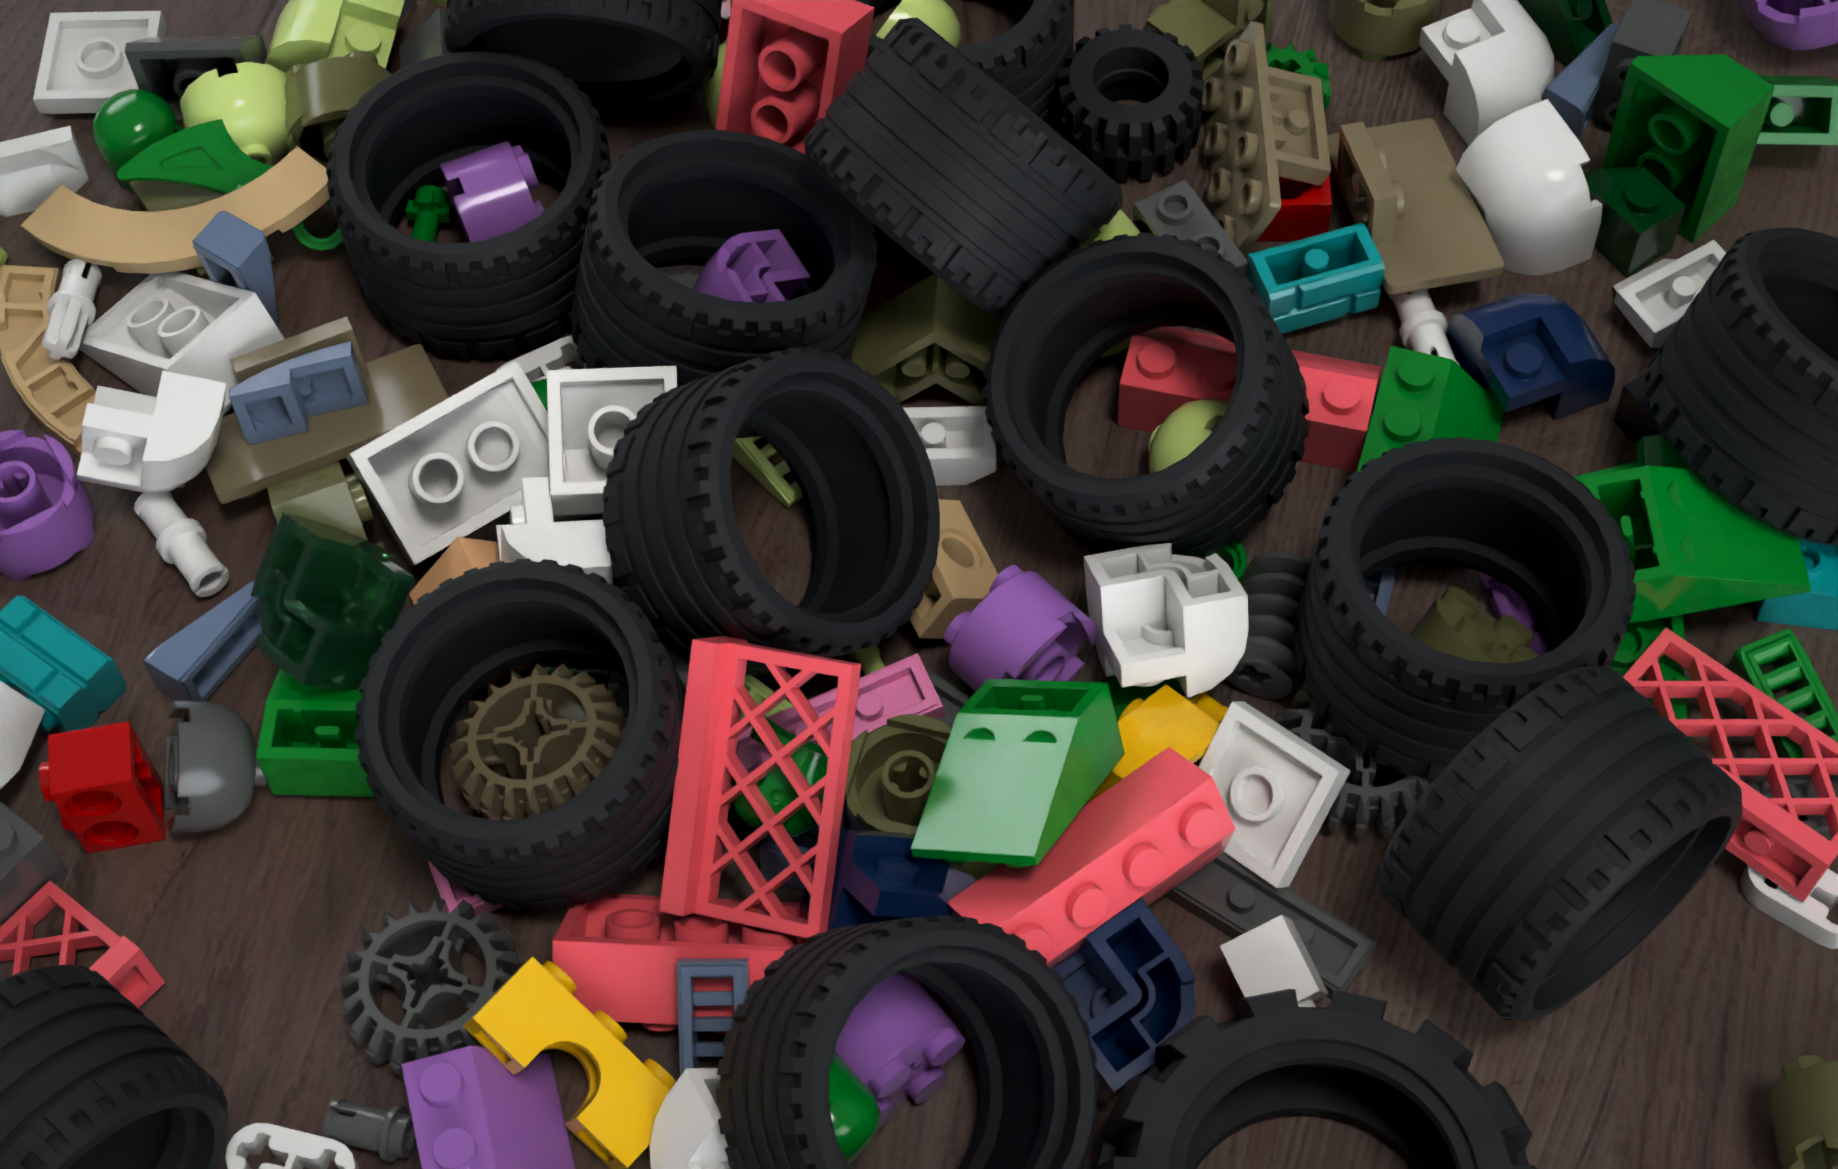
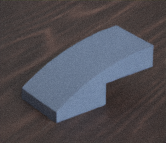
(286, 395)

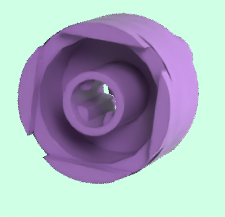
(492, 191)
(42, 505)
(1019, 633)
(899, 1043)

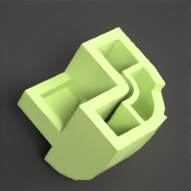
(333, 29)

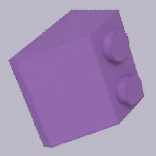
(482, 1116)

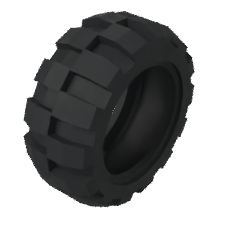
(1320, 1063)

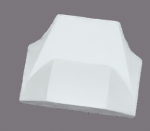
(36, 167)
(1662, 292)
(956, 442)

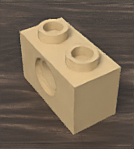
(958, 578)

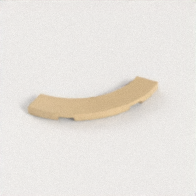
(163, 239)
(47, 387)

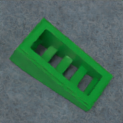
(1793, 669)

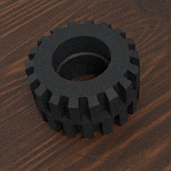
(1136, 68)

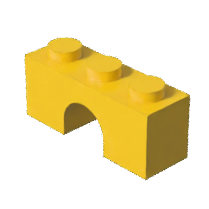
(540, 1013)

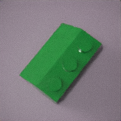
(1692, 129)
(1428, 400)

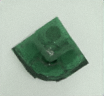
(326, 601)

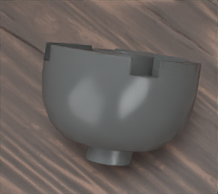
(208, 766)

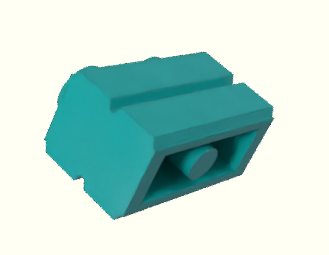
(1318, 277)
(55, 667)

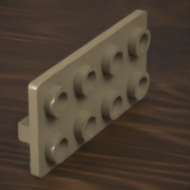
(1259, 129)
(1413, 205)
(398, 387)

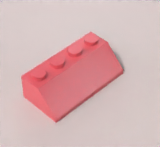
(1183, 366)
(1118, 849)
(628, 952)

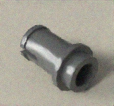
(371, 1128)

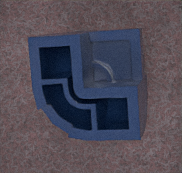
(1532, 352)
(884, 882)
(1130, 992)

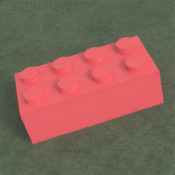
(789, 64)

